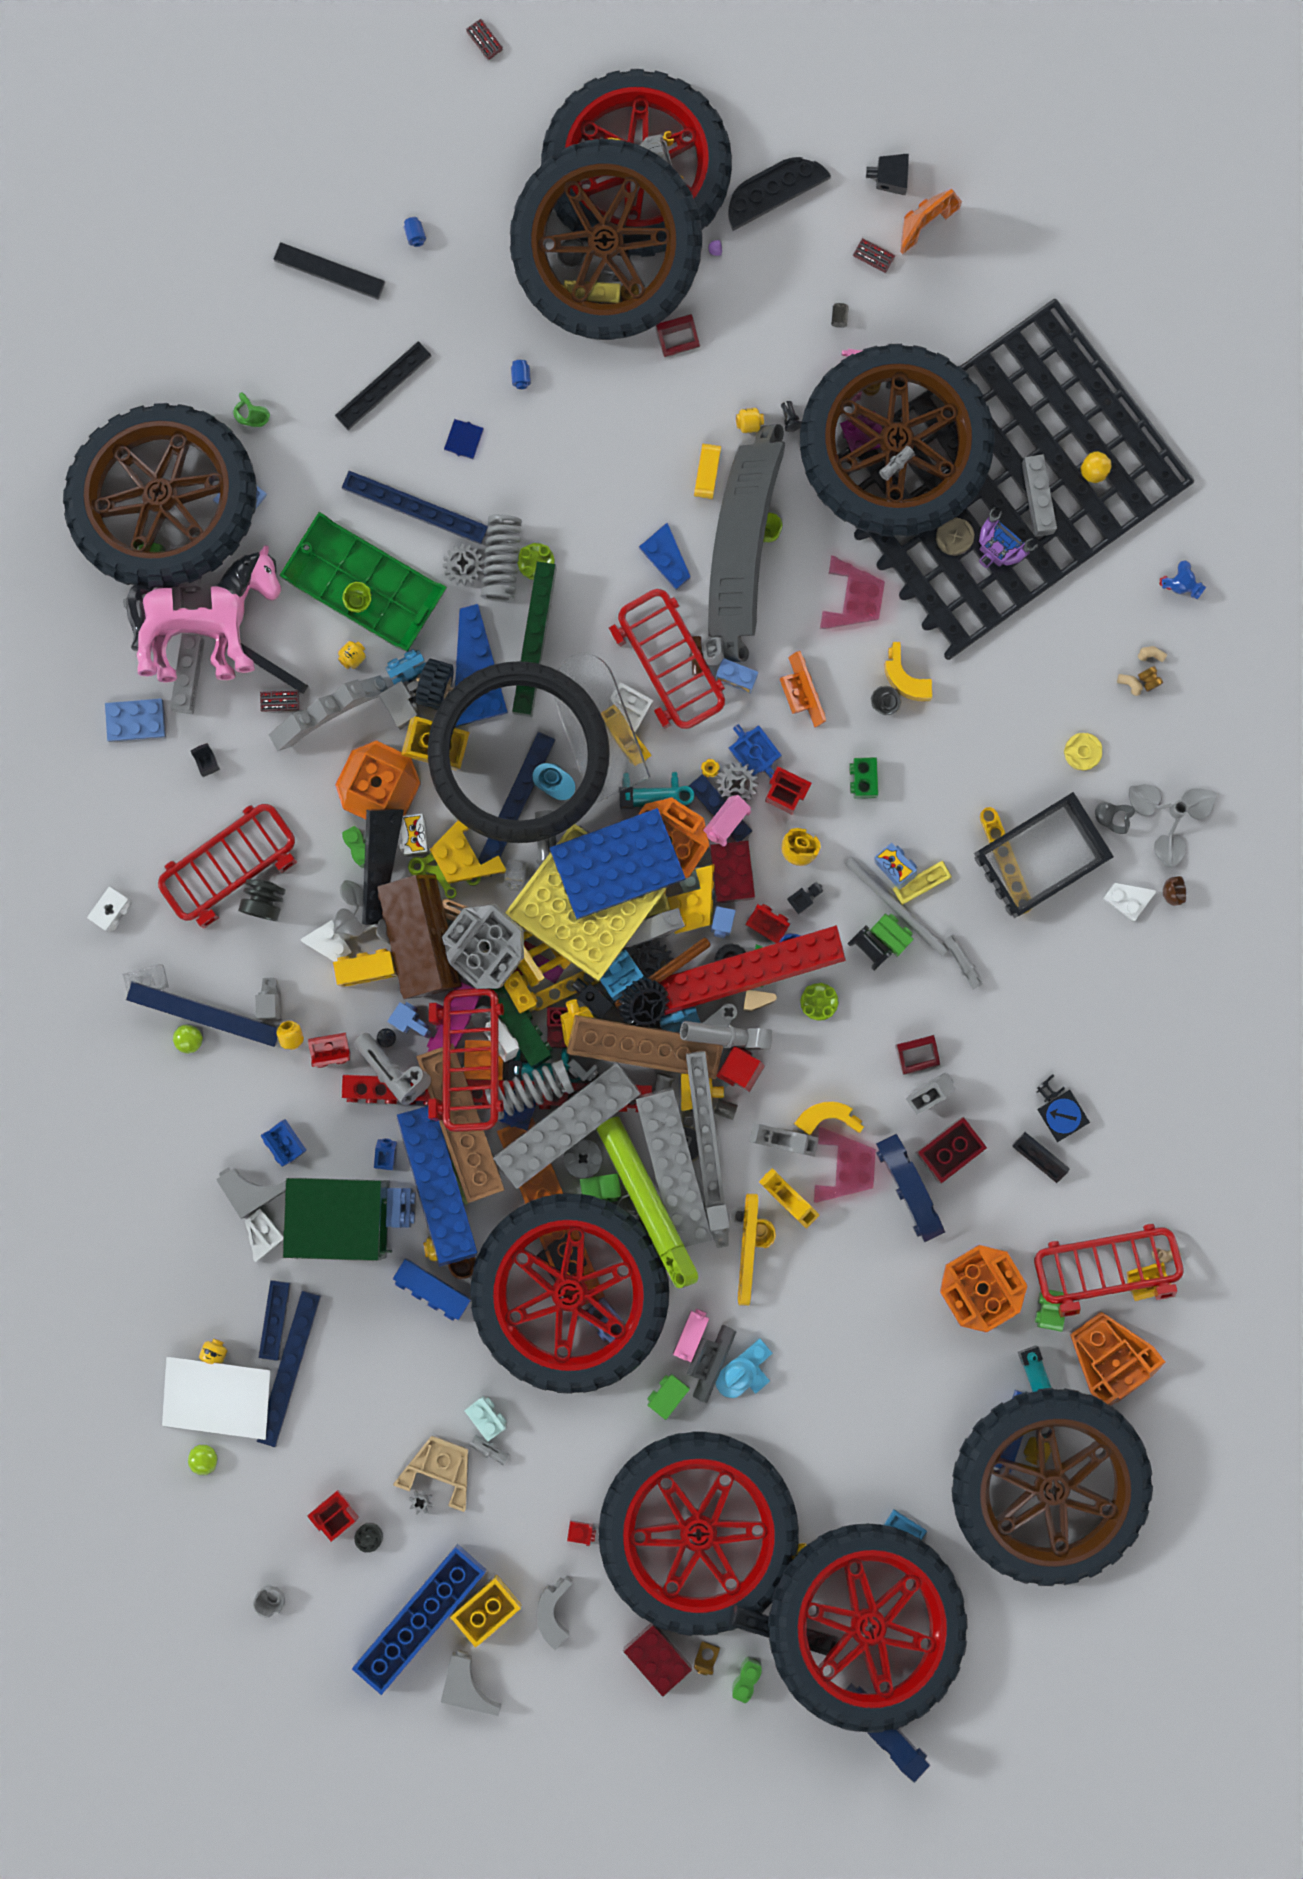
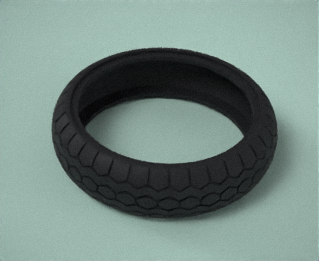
(535, 676)

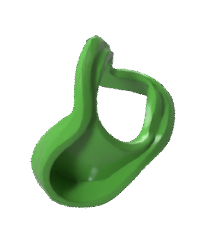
(257, 416)

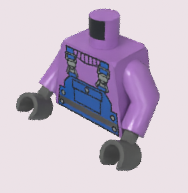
(1001, 544)

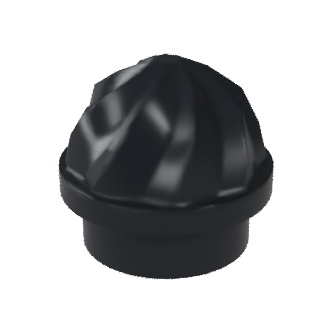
(386, 1037)

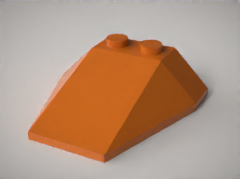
(943, 203)
(1113, 1358)

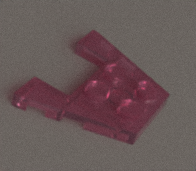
(861, 599)
(853, 1166)

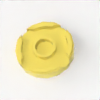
(1083, 751)

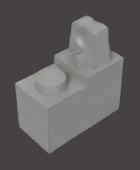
(398, 700)
(268, 1001)
(931, 1093)
(718, 1224)

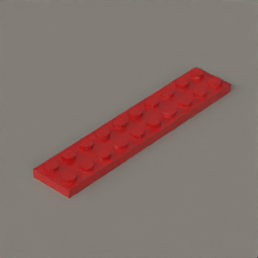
(753, 969)

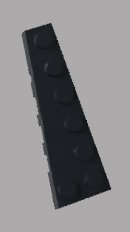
(380, 850)

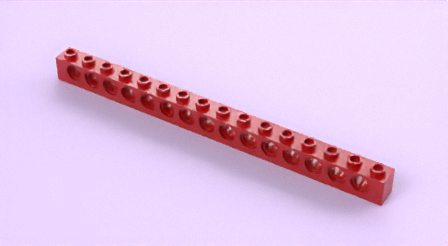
(351, 1082)

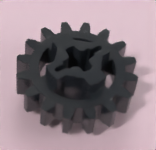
(646, 950)

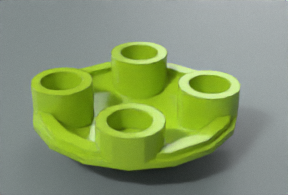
(530, 555)
(819, 1001)

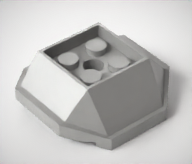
(467, 948)

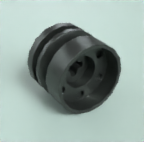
(261, 899)

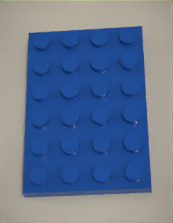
(617, 863)

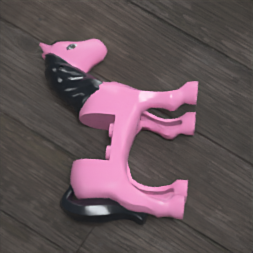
(156, 621)

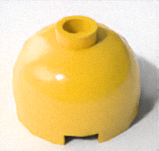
(800, 847)

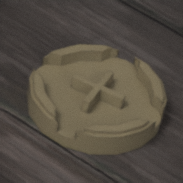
(955, 537)

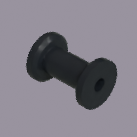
(870, 947)

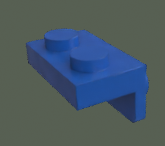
(283, 1143)

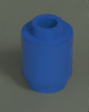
(414, 232)
(520, 374)

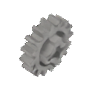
(456, 564)
(732, 776)

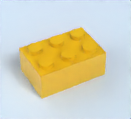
(417, 742)
(364, 968)
(486, 1611)

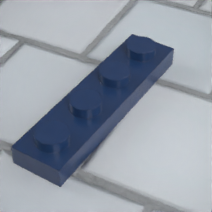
(713, 802)
(274, 1320)

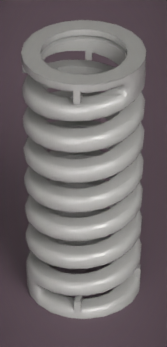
(491, 591)
(560, 1076)

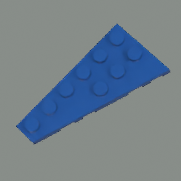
(472, 656)

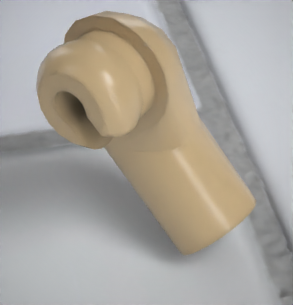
(1151, 651)
(1164, 1256)

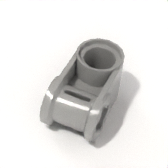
(719, 1018)

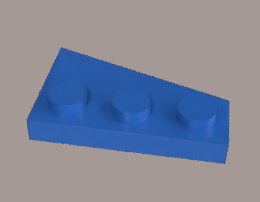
(666, 557)

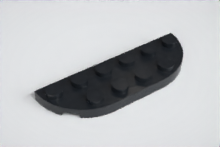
(773, 188)

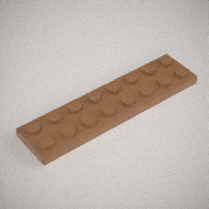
(637, 1045)
(467, 1148)

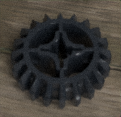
(633, 1003)

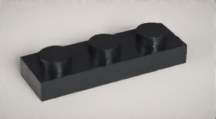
(1041, 1157)

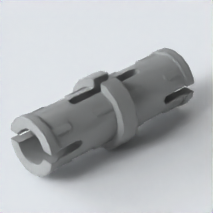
(896, 463)
(489, 1450)

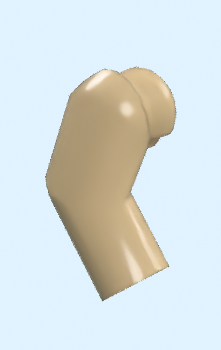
(1132, 681)

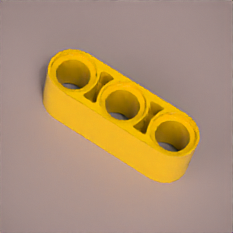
(707, 471)

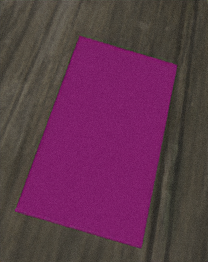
(553, 974)

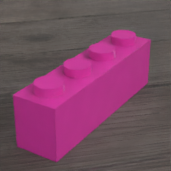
(458, 1021)

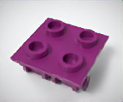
(855, 437)

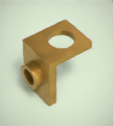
(702, 1665)

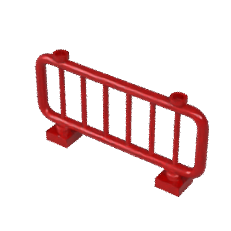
(626, 631)
(207, 916)
(441, 1015)
(1071, 1308)

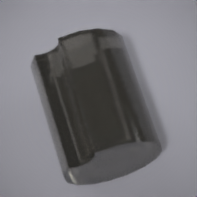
(840, 315)
(725, 1109)

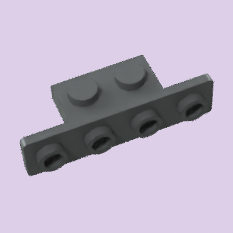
(578, 1071)
(709, 1362)

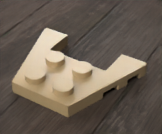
(442, 1462)

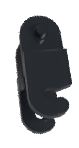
(1045, 1084)

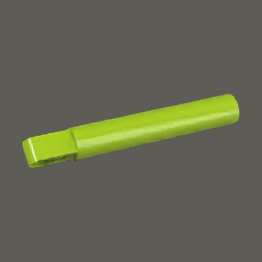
(647, 1203)

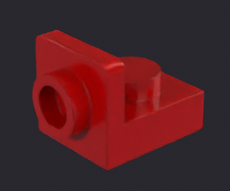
(581, 1533)

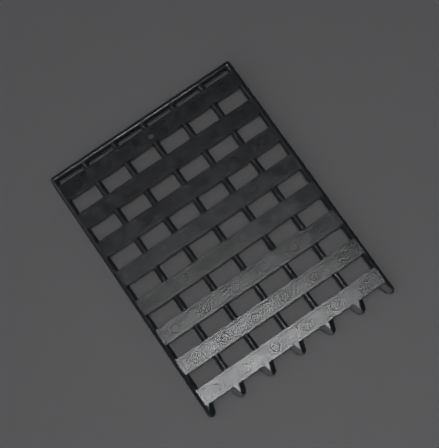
(1069, 475)

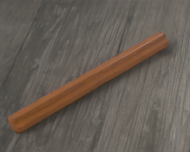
(677, 963)

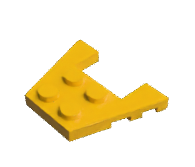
(458, 859)
(696, 905)

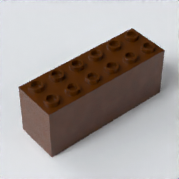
(415, 931)

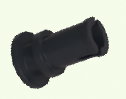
(791, 419)

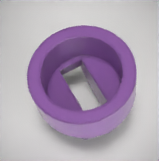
(715, 248)

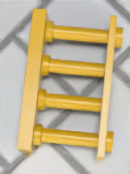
(529, 969)

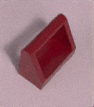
(674, 326)
(914, 1044)

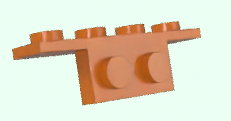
(800, 690)

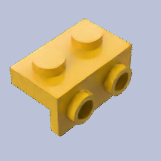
(519, 993)
(1149, 1272)

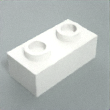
(507, 1045)

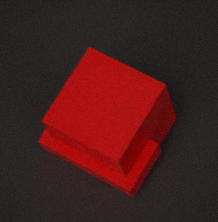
(786, 790)
(740, 1069)
(333, 1516)

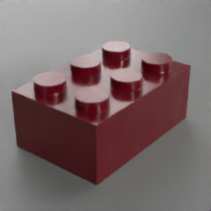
(732, 872)
(951, 1150)
(657, 1659)

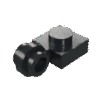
(801, 900)

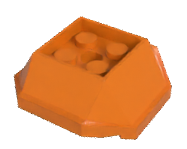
(375, 761)
(684, 829)
(1003, 1293)

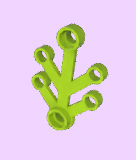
(425, 868)

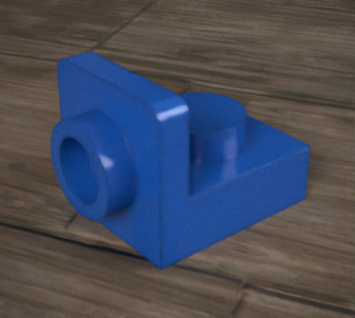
(385, 1154)

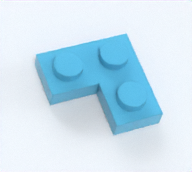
(757, 1354)

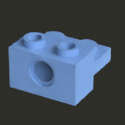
(405, 1018)
(395, 1198)

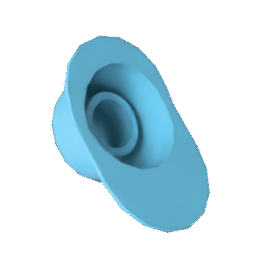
(554, 781)
(736, 1377)

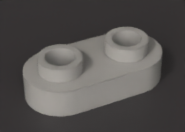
(713, 651)

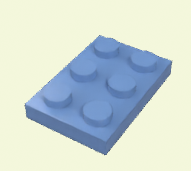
(135, 720)

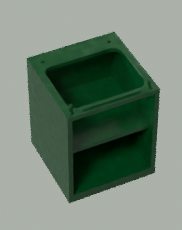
(335, 1219)

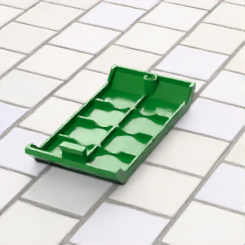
(337, 558)

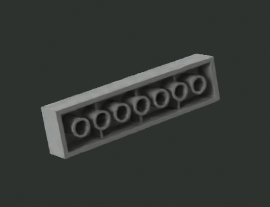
(567, 1125)
(673, 1165)

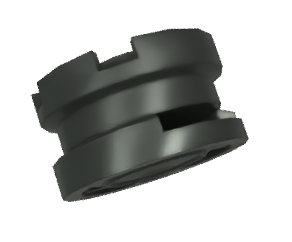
(368, 1537)

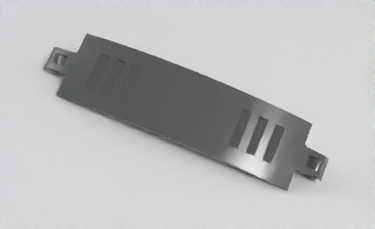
(740, 541)

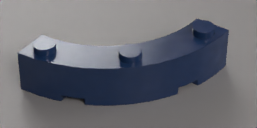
(910, 1188)
(902, 1752)

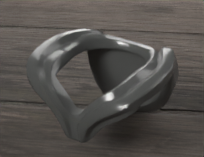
(1105, 812)

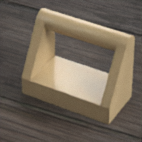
(755, 1000)

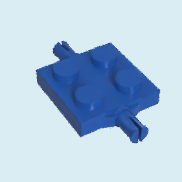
(755, 750)

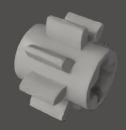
(419, 1507)

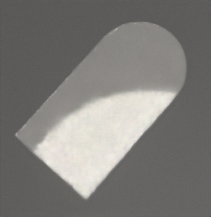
(626, 759)

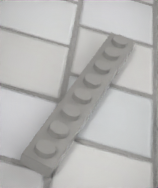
(705, 1128)

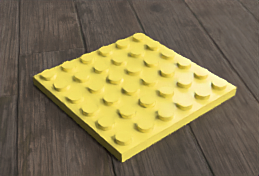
(587, 942)

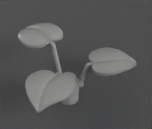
(1194, 801)
(346, 924)

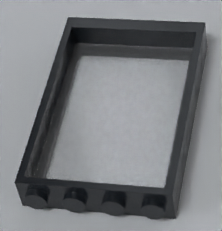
(1043, 855)

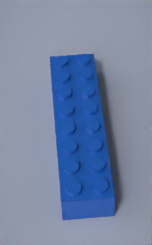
(436, 1187)
(419, 1619)

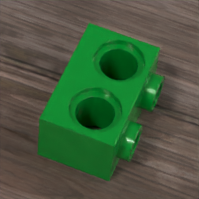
(869, 778)

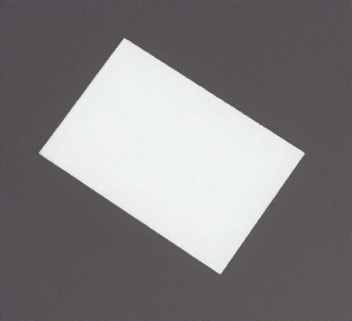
(216, 1398)

